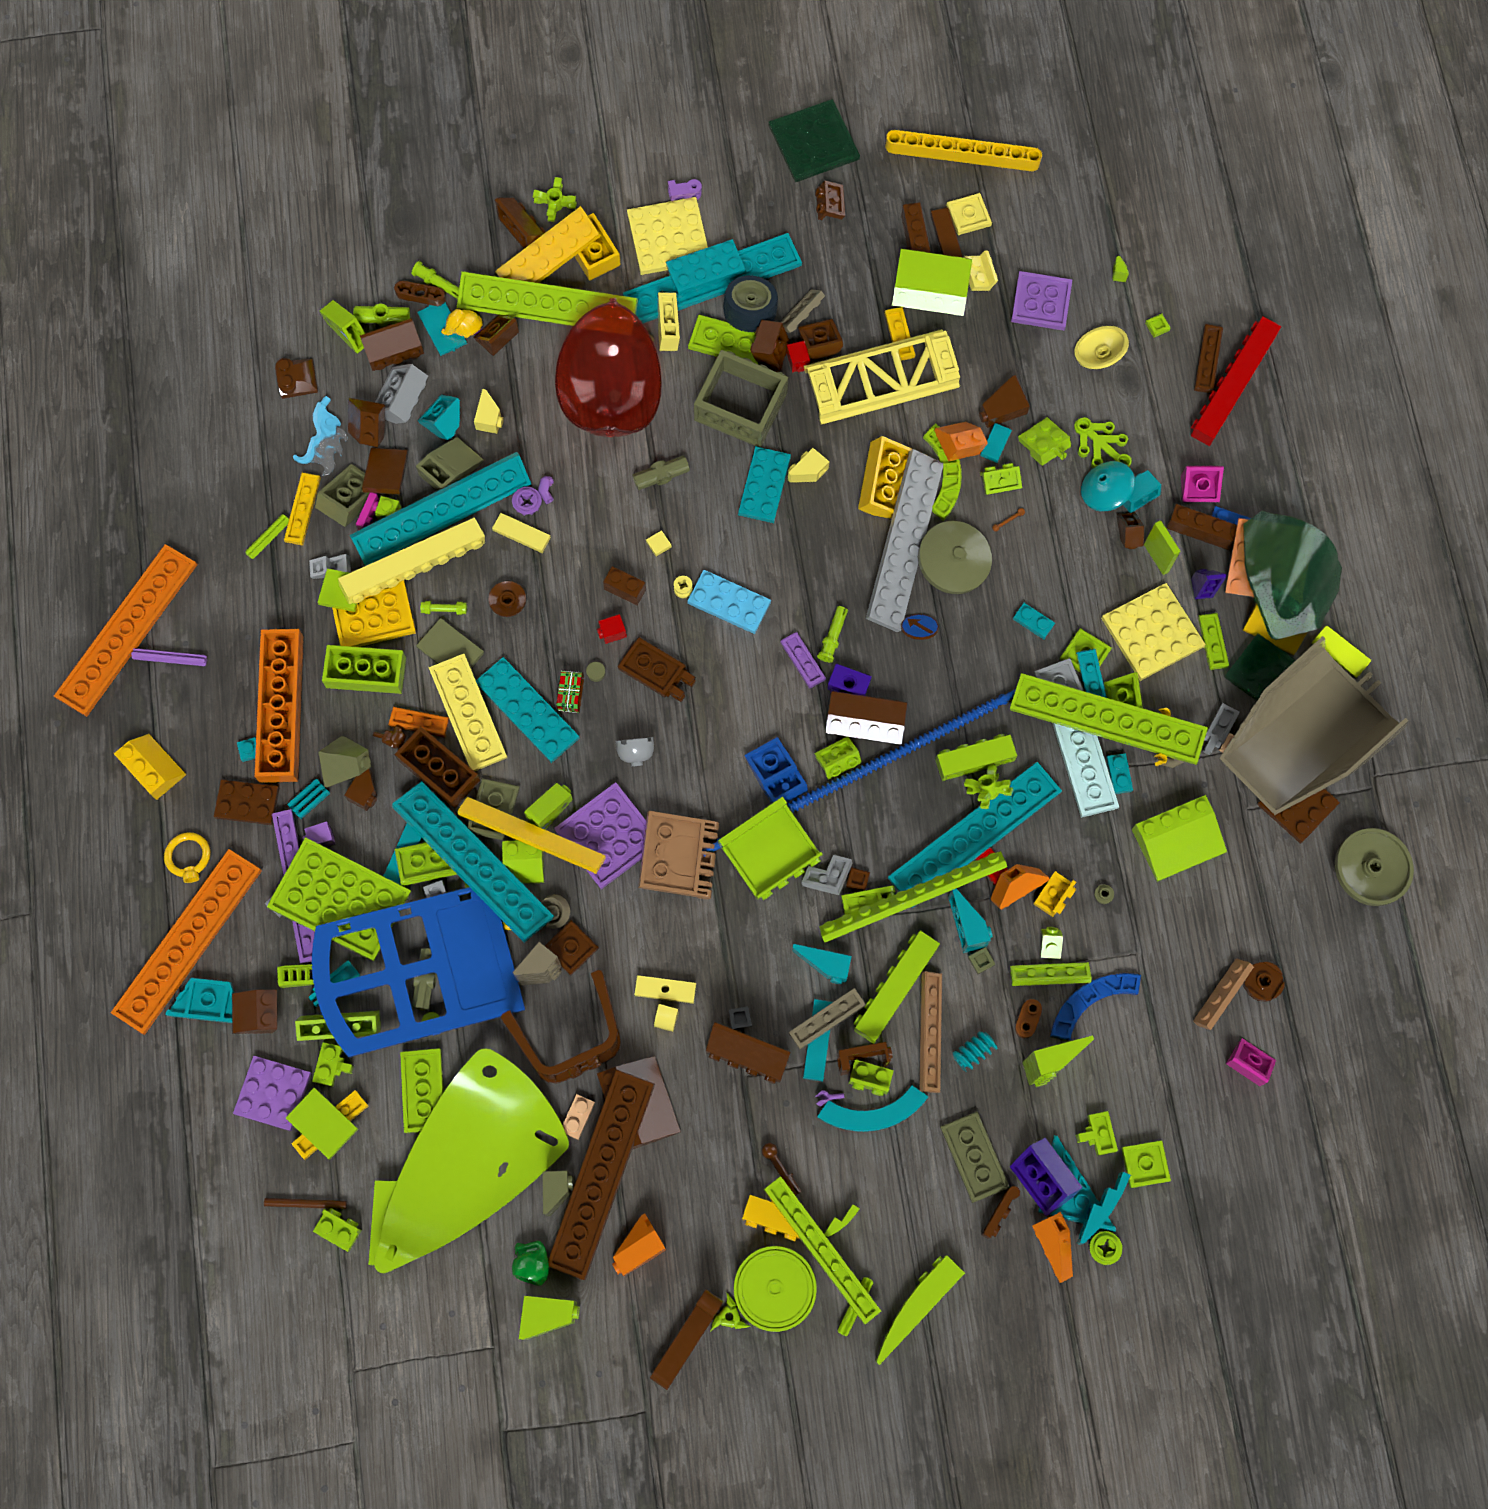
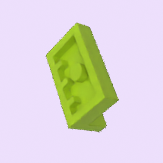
(1001, 479)
(838, 757)
(870, 1077)
(337, 1230)

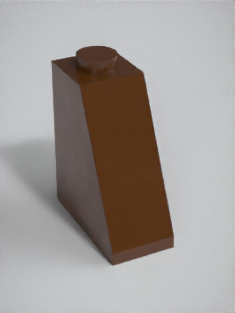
(1004, 404)

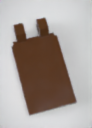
(656, 669)

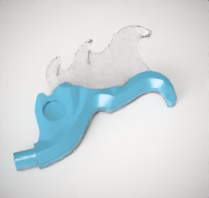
(327, 440)

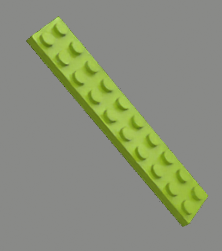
(531, 299)
(1109, 719)

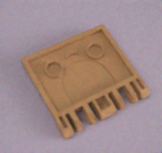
(675, 854)

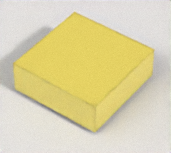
(658, 543)

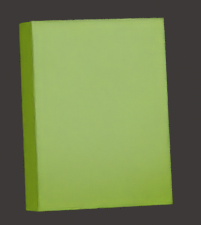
(1124, 689)

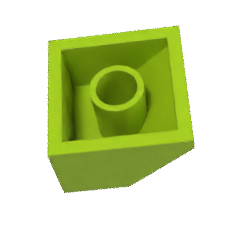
(523, 861)

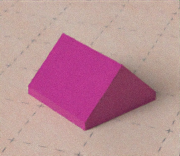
(1201, 483)
(1251, 1062)

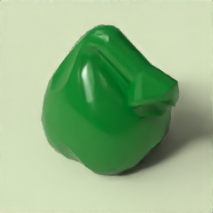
(531, 1263)

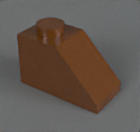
(1130, 530)
(362, 791)

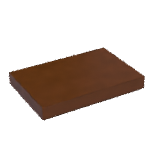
(385, 471)

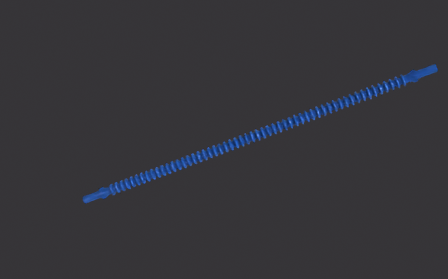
(854, 775)

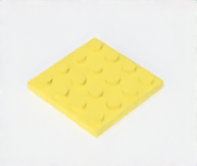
(666, 233)
(1153, 631)

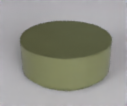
(595, 671)

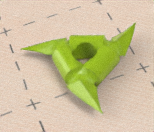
(730, 1308)

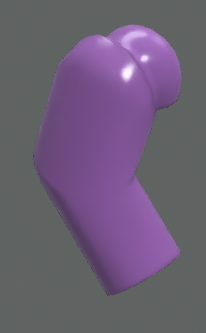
(543, 488)

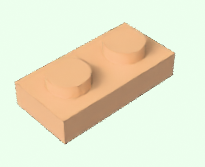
(578, 1116)

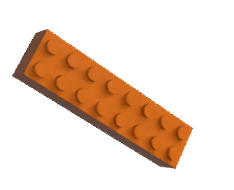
(279, 705)

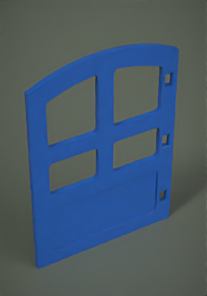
(467, 956)

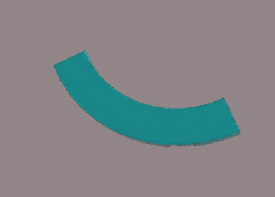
(874, 1119)

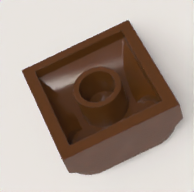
(821, 339)
(295, 377)

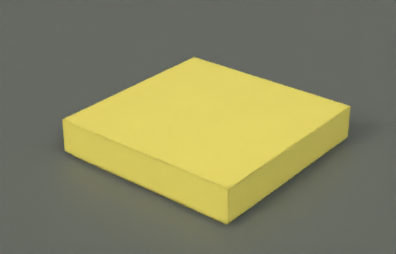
(969, 214)

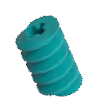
(974, 1050)

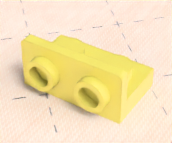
(982, 272)

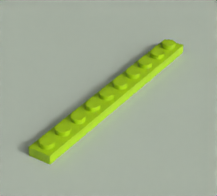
(913, 896)

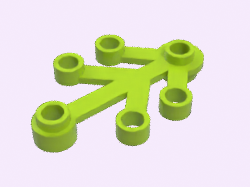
(1100, 441)

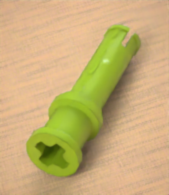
(430, 277)
(831, 642)

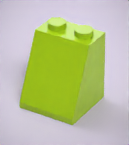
(546, 1315)

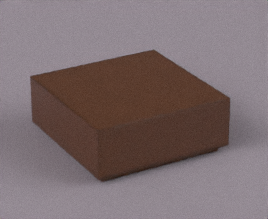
(858, 879)

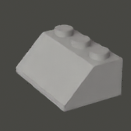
(401, 392)

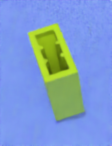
(344, 325)
(548, 806)

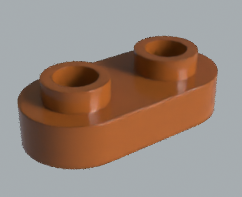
(1029, 1018)

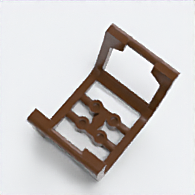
(583, 1062)

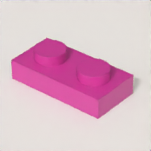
(368, 511)

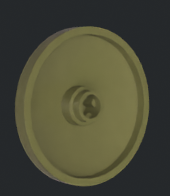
(954, 557)
(1374, 867)

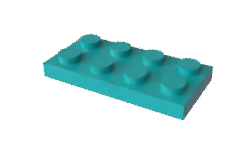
(705, 267)
(764, 484)

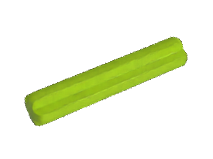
(267, 536)
(850, 1315)

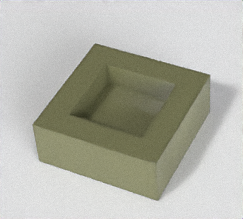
(981, 960)

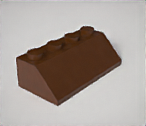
(866, 717)

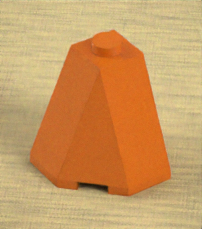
(638, 1247)

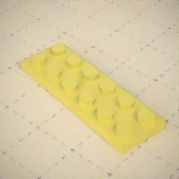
(468, 712)

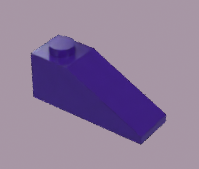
(1206, 583)

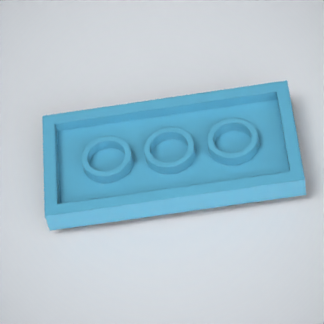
(729, 601)

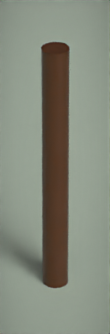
(304, 1203)

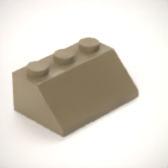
(538, 967)

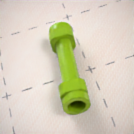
(460, 608)

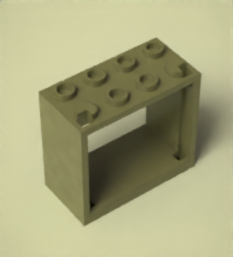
(731, 423)

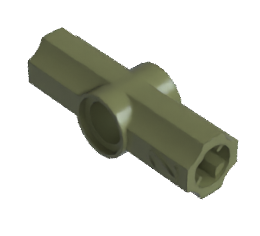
(661, 472)
(423, 985)

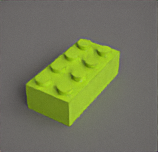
(364, 669)

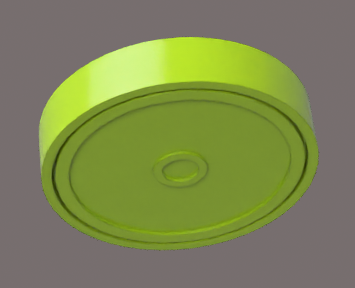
(775, 1289)

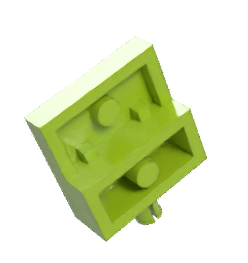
(1045, 441)

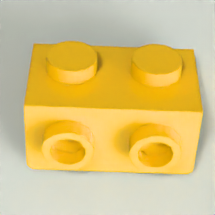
(1054, 894)

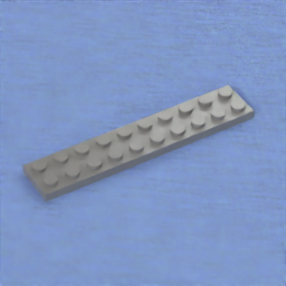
(903, 540)

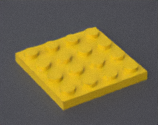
(376, 618)

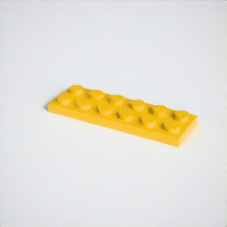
(551, 249)

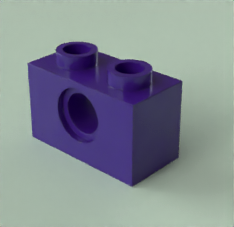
(842, 675)

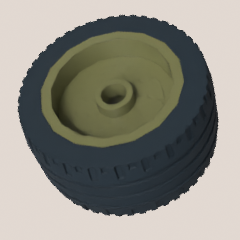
(748, 302)

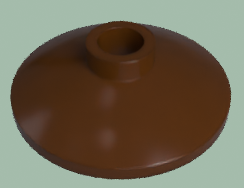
(504, 591)

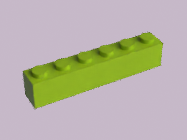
(896, 987)

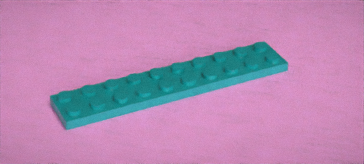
(760, 260)
(440, 509)
(979, 830)
(472, 861)

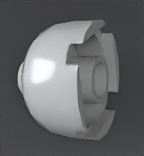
(635, 750)

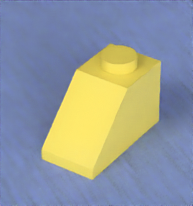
(488, 414)

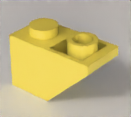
(809, 468)

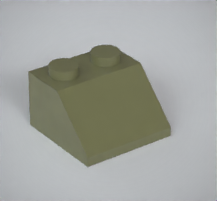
(556, 1189)

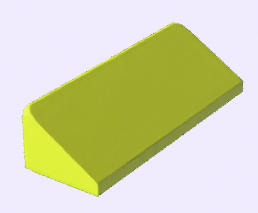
(1343, 652)

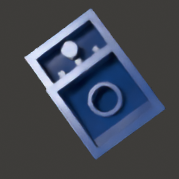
(776, 771)

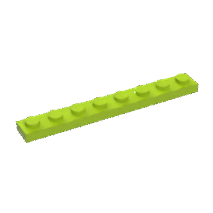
(822, 1250)

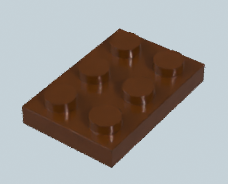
(246, 802)

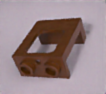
(847, 1055)

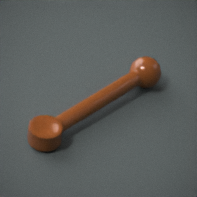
(1021, 512)

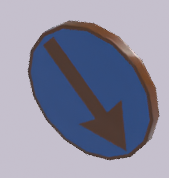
(919, 627)

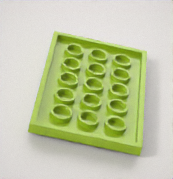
(330, 888)

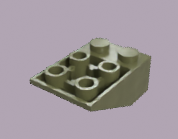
(448, 464)

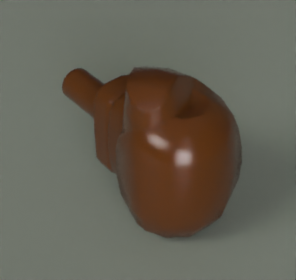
(392, 738)

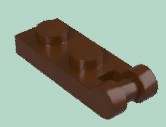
(1000, 1212)

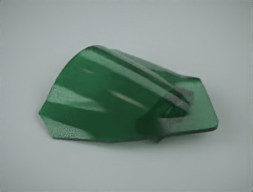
(1290, 572)

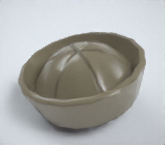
(559, 908)

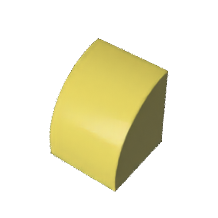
(666, 1017)

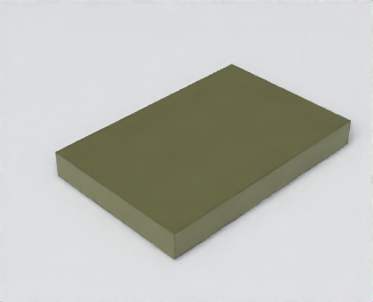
(445, 643)
(496, 795)

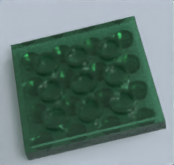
(814, 140)

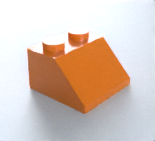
(961, 440)

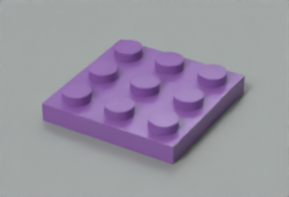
(1041, 300)
(271, 1092)

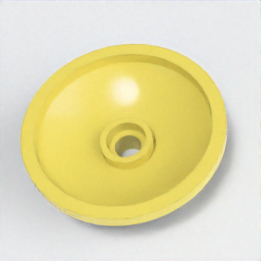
(1101, 347)

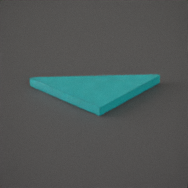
(1078, 1206)

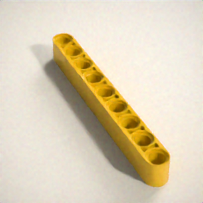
(971, 154)

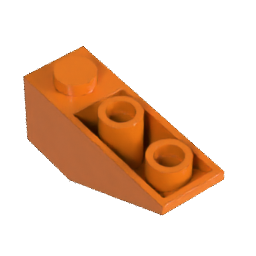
(1056, 1242)

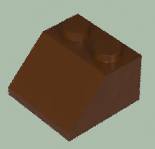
(770, 345)
(366, 421)
(254, 1012)

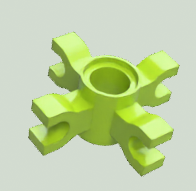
(554, 193)
(988, 787)

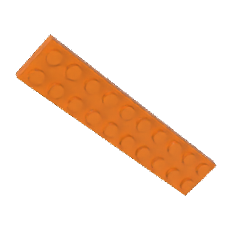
(125, 630)
(186, 942)

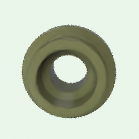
(1101, 899)

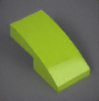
(836, 1225)

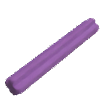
(169, 657)

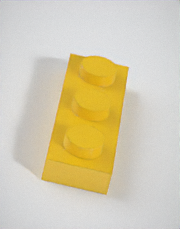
(899, 331)

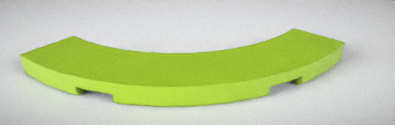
(951, 477)

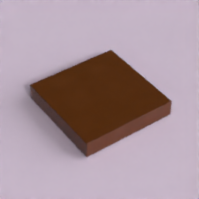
(572, 947)

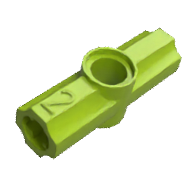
(370, 314)

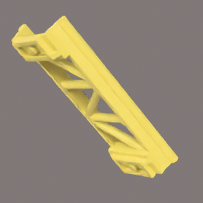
(828, 398)

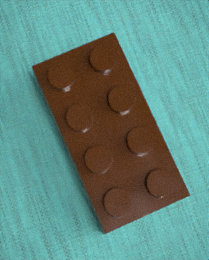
(437, 767)

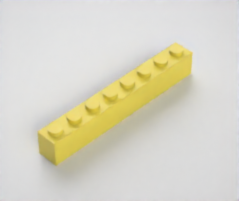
(411, 561)

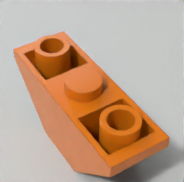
(1017, 883)

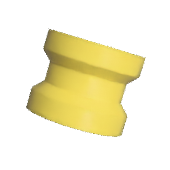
(683, 591)

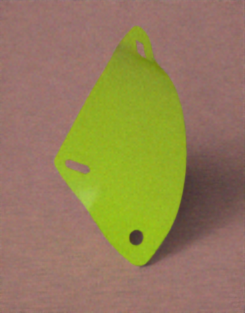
(456, 1159)

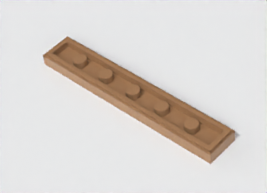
(930, 1032)

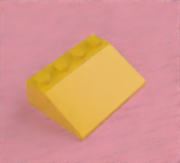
(883, 477)

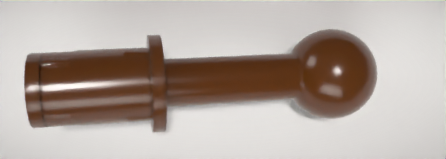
(770, 1152)

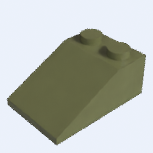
(343, 496)

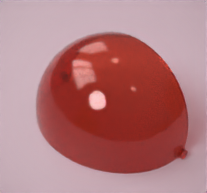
(609, 373)

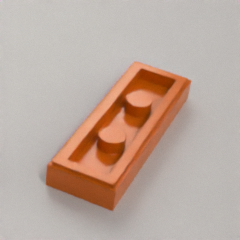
(412, 720)

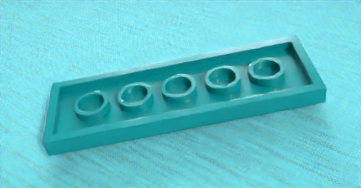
(527, 710)

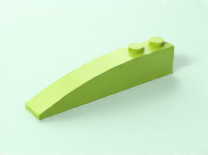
(920, 1302)

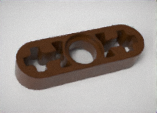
(415, 287)

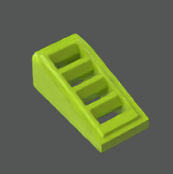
(290, 969)

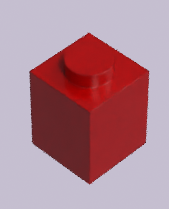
(798, 356)
(611, 629)

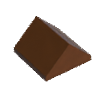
(497, 333)

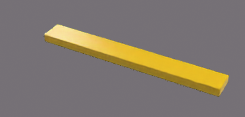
(531, 835)

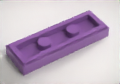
(803, 660)

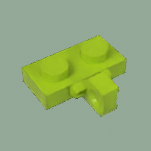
(330, 1065)
(1099, 1134)

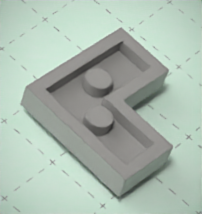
(830, 880)

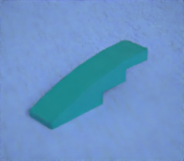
(1099, 1213)

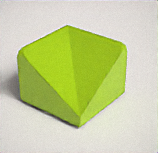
(1120, 270)

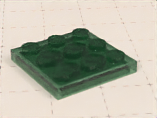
(1258, 667)

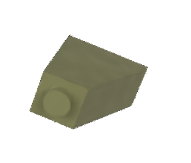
(343, 761)

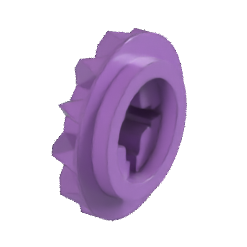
(526, 493)

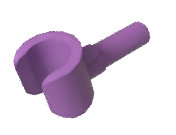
(826, 1097)

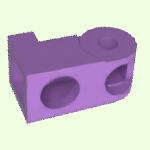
(684, 190)

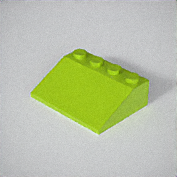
(932, 282)
(1180, 838)
(1045, 1063)

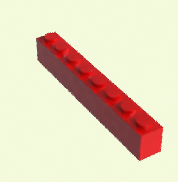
(1236, 380)

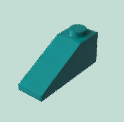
(827, 963)

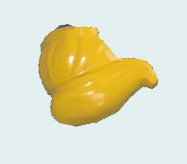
(462, 323)

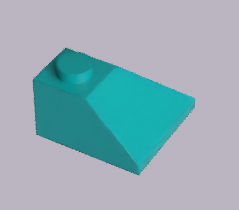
(442, 417)

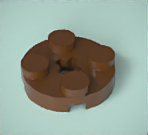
(1274, 979)

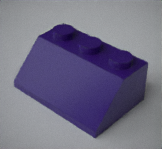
(1045, 1176)

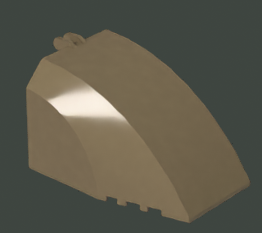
(1308, 731)

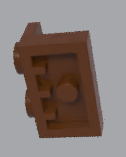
(830, 200)

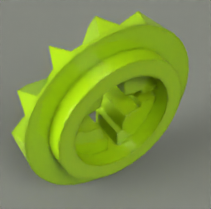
(1113, 1243)

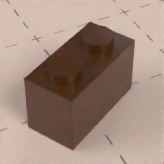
(624, 585)

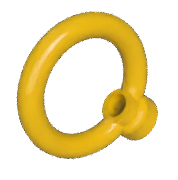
(189, 874)

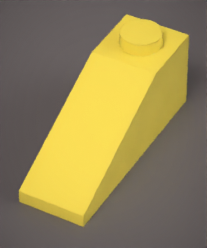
(668, 322)

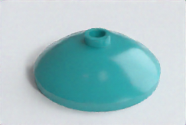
(1111, 492)

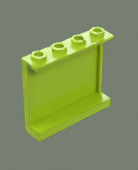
(770, 849)

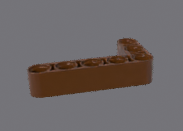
(686, 1339)

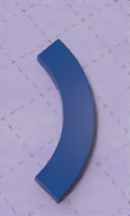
(1087, 995)

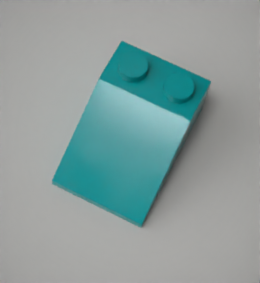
(969, 924)

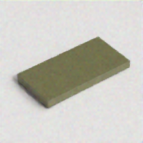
(974, 1157)

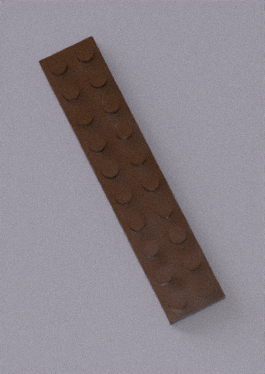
(600, 1174)

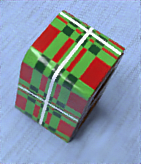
(570, 691)

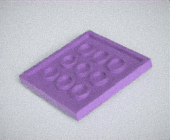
(609, 827)

